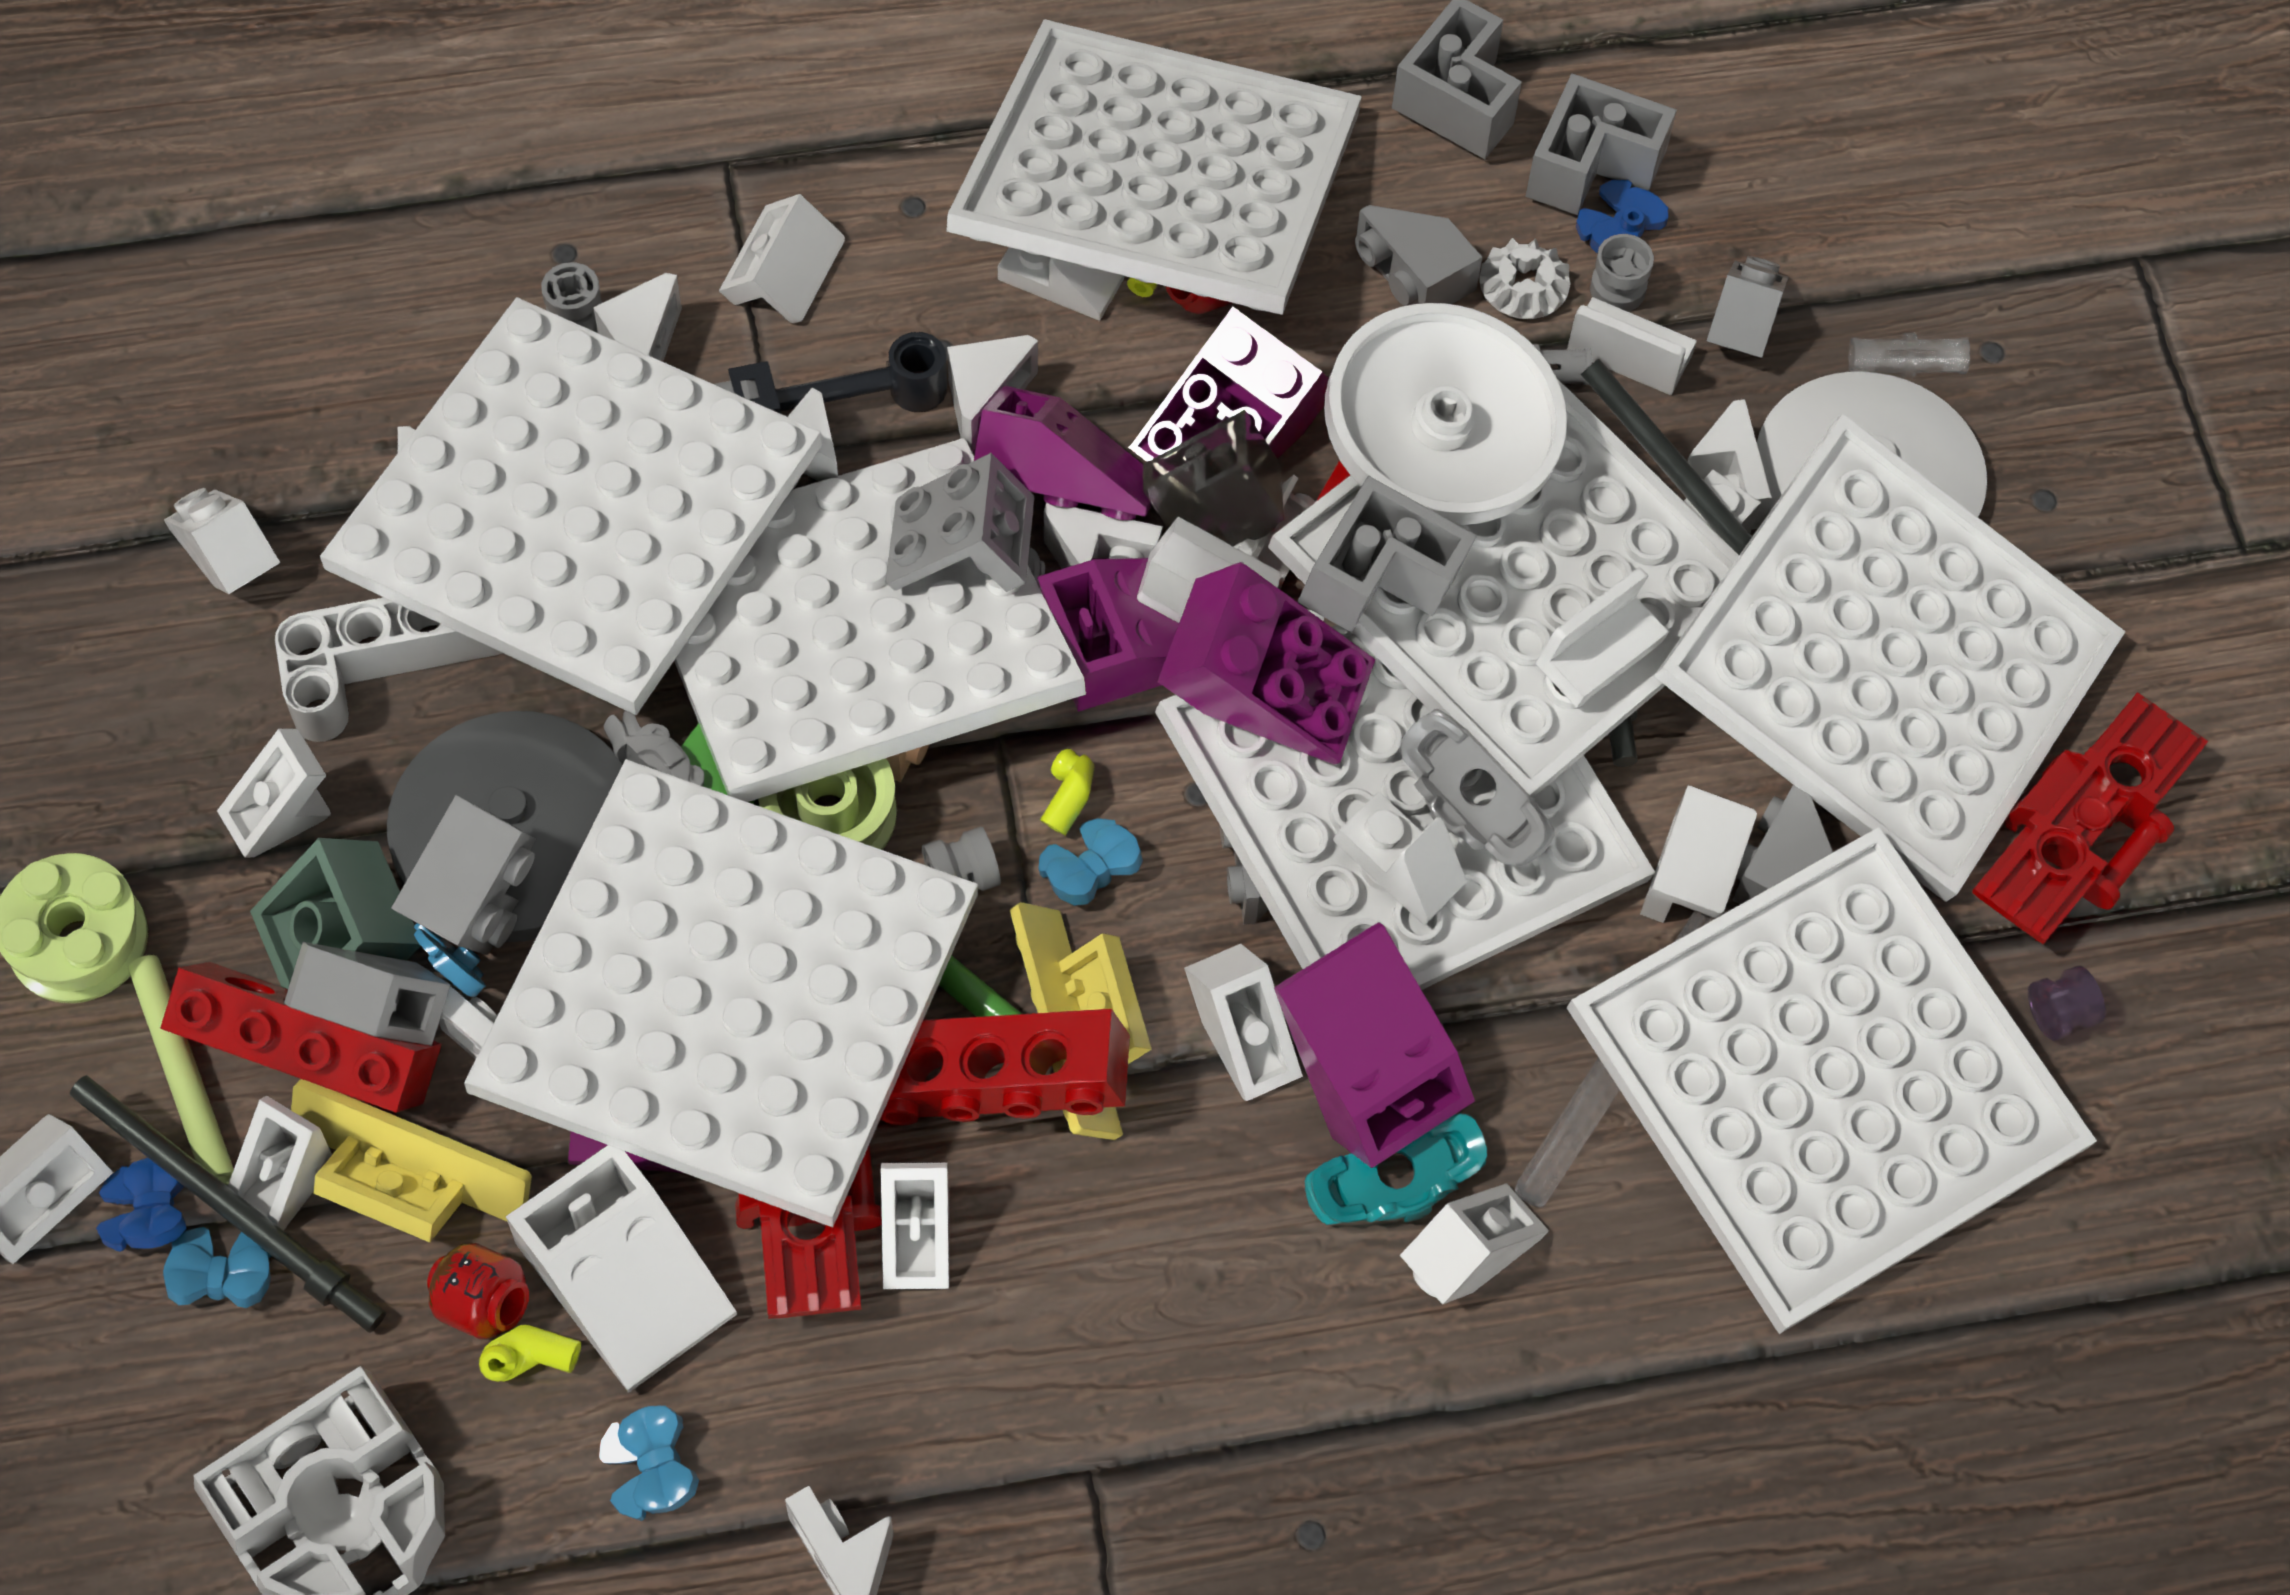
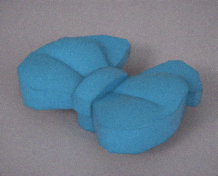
(1109, 852)
(452, 962)
(194, 1270)
(649, 1440)

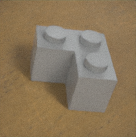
(1452, 81)
(1600, 134)
(1386, 545)
(465, 878)

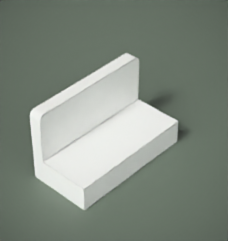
(784, 258)
(1631, 345)
(1183, 556)
(1601, 641)
(1700, 855)
(43, 1182)

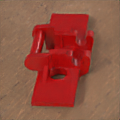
(2075, 807)
(815, 1272)

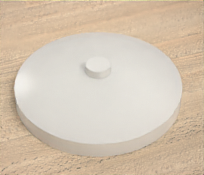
(1447, 410)
(1893, 411)

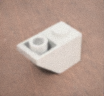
(221, 538)

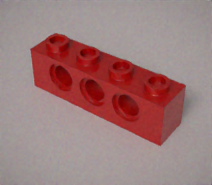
(253, 1023)
(1028, 1045)

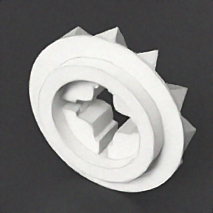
(1526, 298)

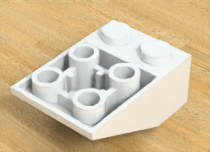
(620, 1266)

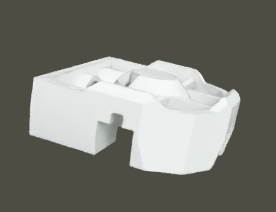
(308, 1502)

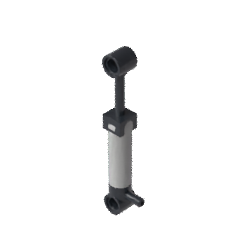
(909, 390)

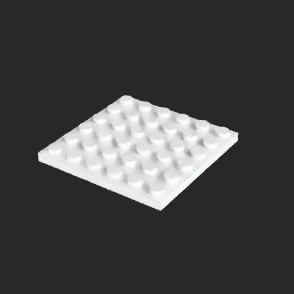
(1157, 166)
(573, 504)
(1524, 580)
(1891, 656)
(830, 668)
(1289, 806)
(724, 992)
(1829, 1078)

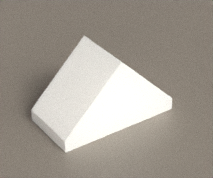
(643, 316)
(981, 371)
(279, 1162)
(915, 1225)

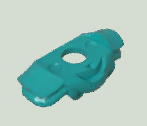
(1441, 1158)

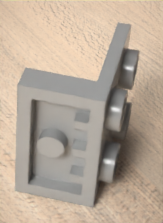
(964, 514)

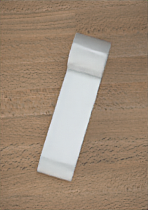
(345, 661)

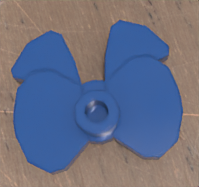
(1635, 210)
(154, 1218)

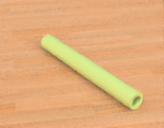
(181, 1070)

